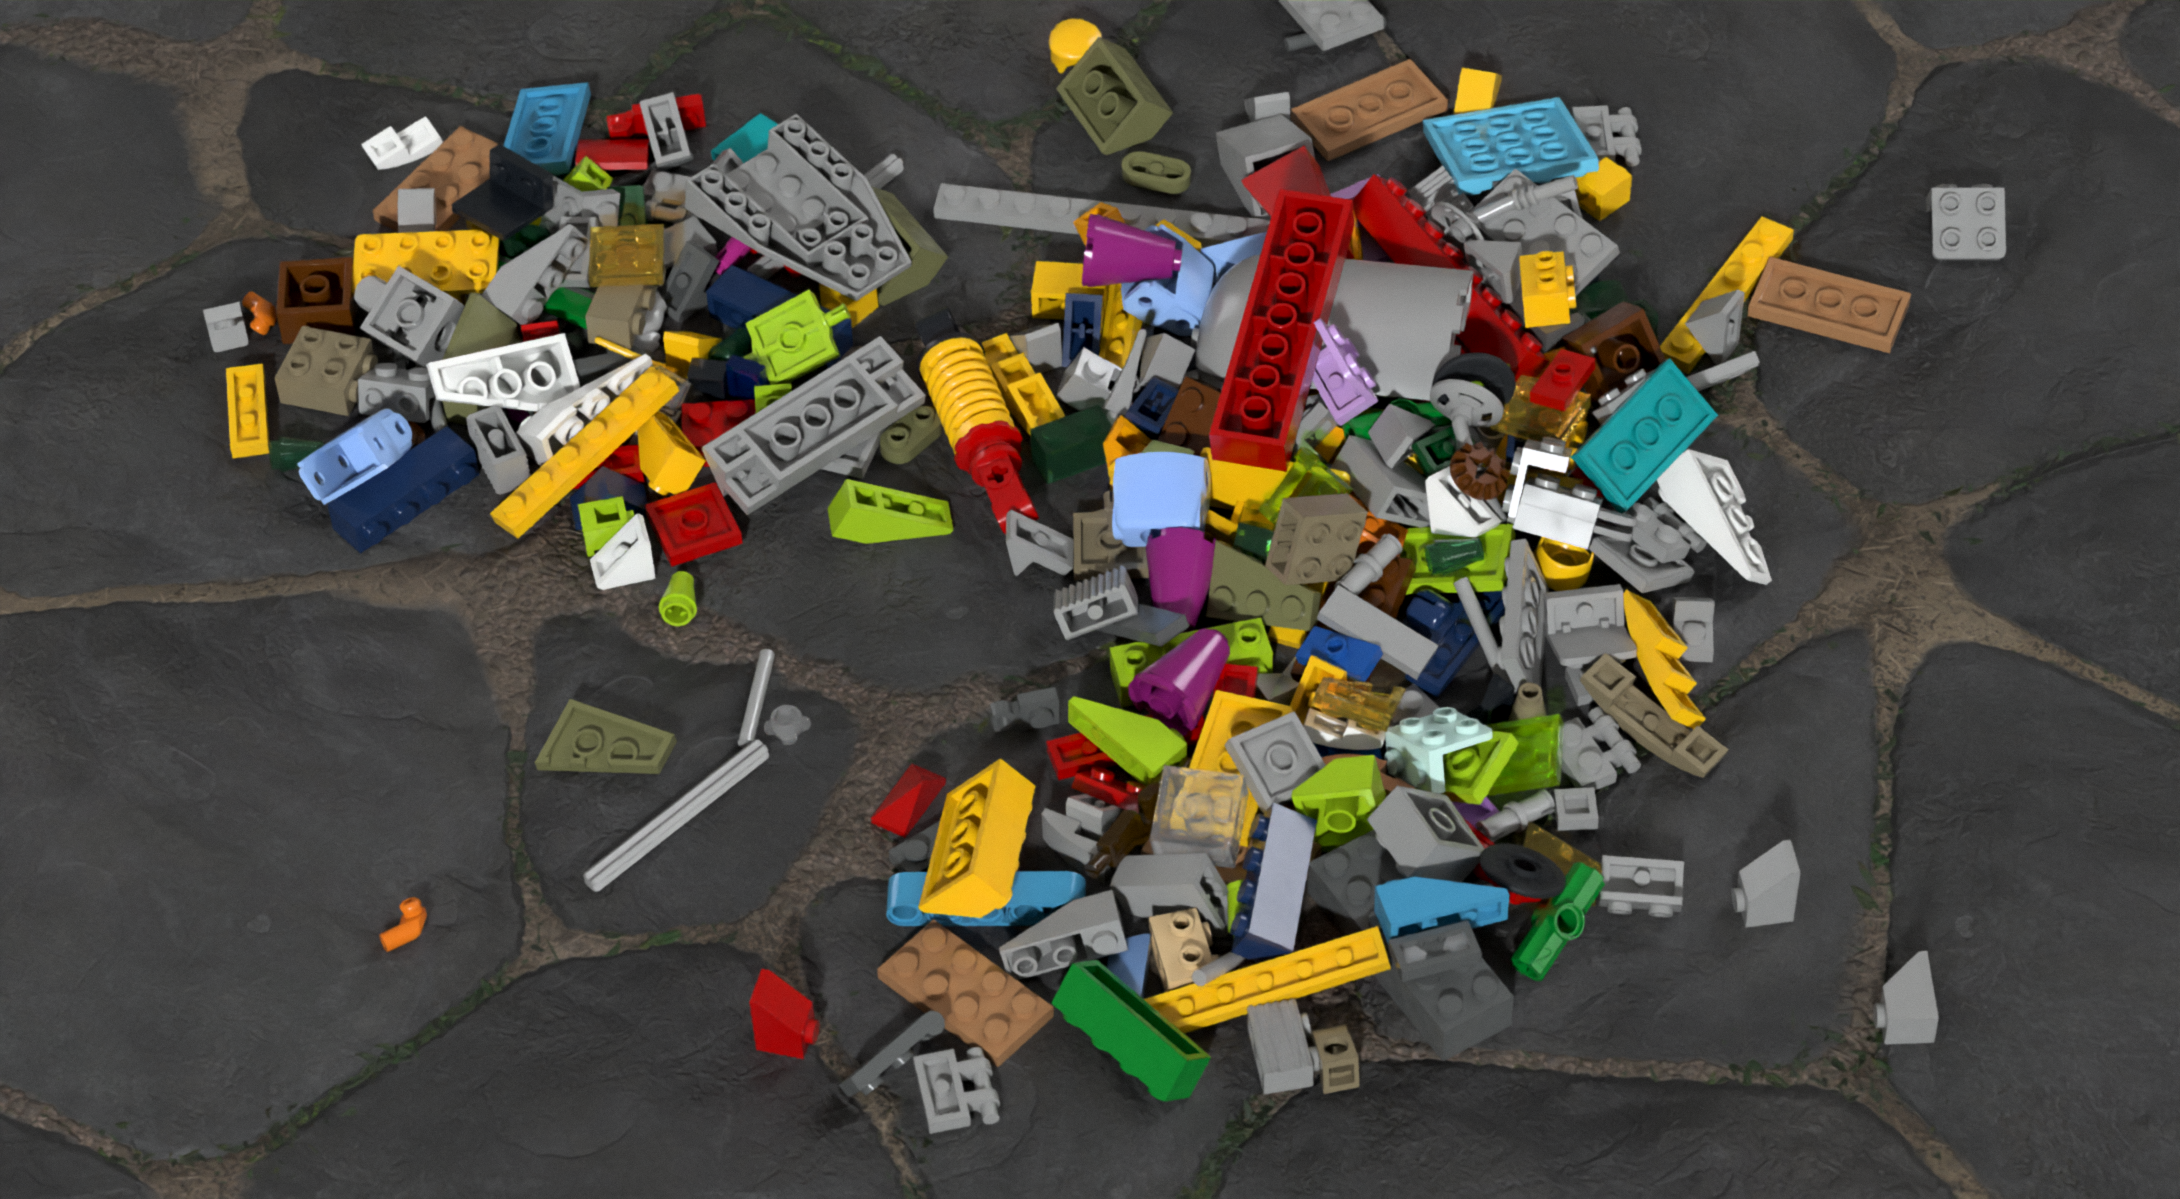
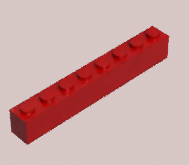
(1412, 240)

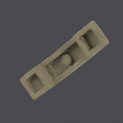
(1647, 722)

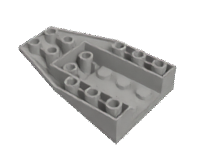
(804, 211)

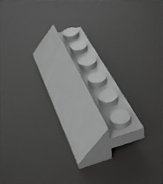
(812, 425)

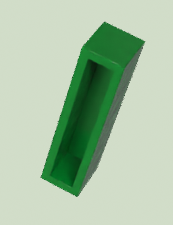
(1130, 1031)

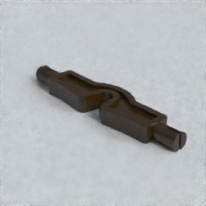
(1128, 829)

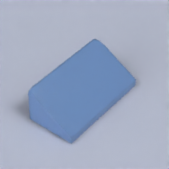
(1134, 963)

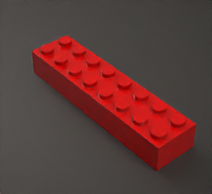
(1277, 333)

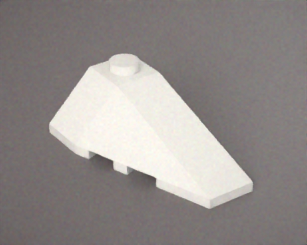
(509, 376)
(564, 418)
(1710, 501)

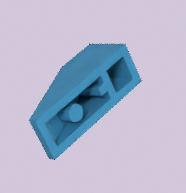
(1428, 903)

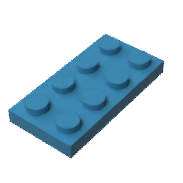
(548, 125)

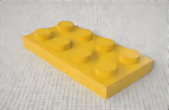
(1227, 718)

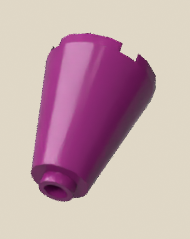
(1126, 254)
(1180, 571)
(1182, 680)

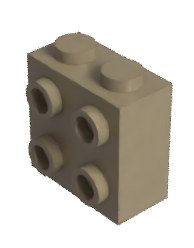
(324, 370)
(1315, 538)

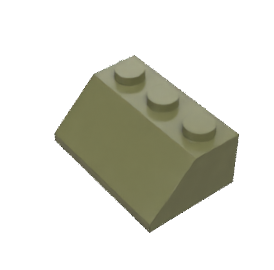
(1113, 98)
(920, 247)
(478, 329)

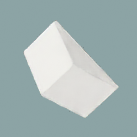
(1455, 512)
(624, 557)

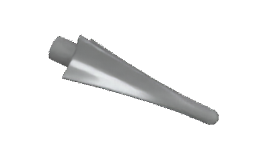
(1121, 395)

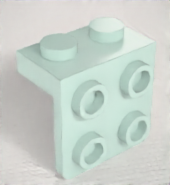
(1418, 746)

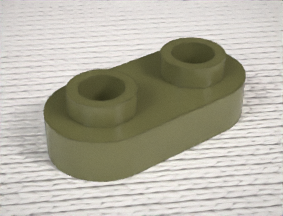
(1156, 172)
(914, 434)

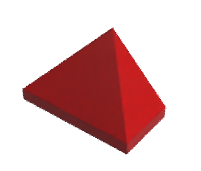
(908, 800)

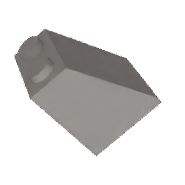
(1255, 146)

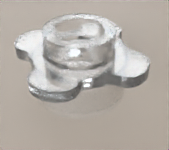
(787, 724)

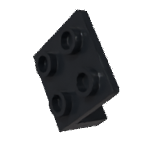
(510, 198)

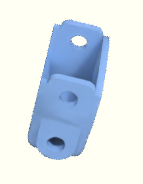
(1173, 302)
(362, 450)
(1159, 493)

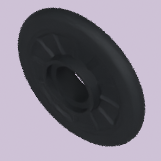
(1482, 368)
(1522, 871)

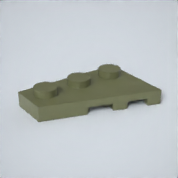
(1248, 590)
(603, 742)

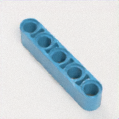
(1033, 899)

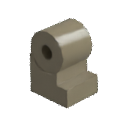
(1336, 1058)

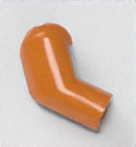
(263, 311)
(409, 927)

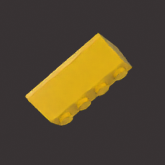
(978, 844)

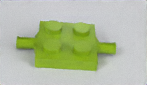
(794, 338)

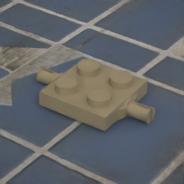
(1098, 550)

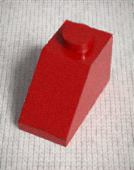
(782, 1017)

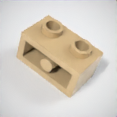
(1180, 946)

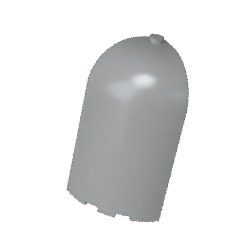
(1392, 313)

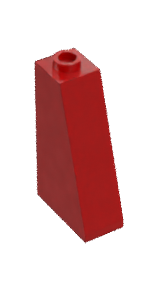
(1292, 172)

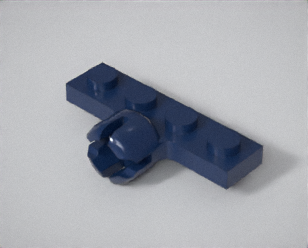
(1451, 629)

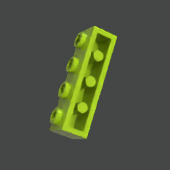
(1245, 639)

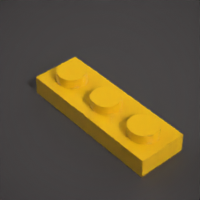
(247, 410)

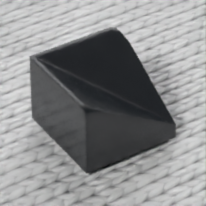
(709, 378)
(1496, 702)

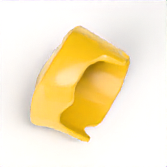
(1071, 41)
(1563, 564)

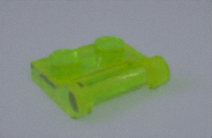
(1320, 483)

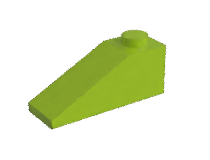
(883, 514)
(1129, 739)

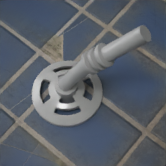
(1468, 224)
(1466, 412)

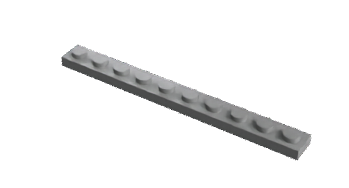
(1058, 213)

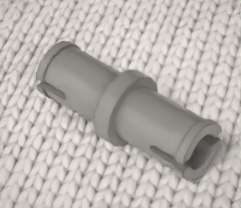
(1370, 565)
(1517, 815)

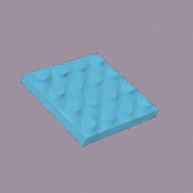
(1491, 143)

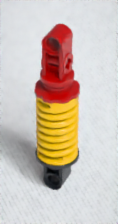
(973, 413)

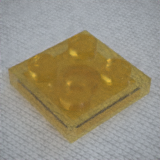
(626, 255)
(1536, 421)

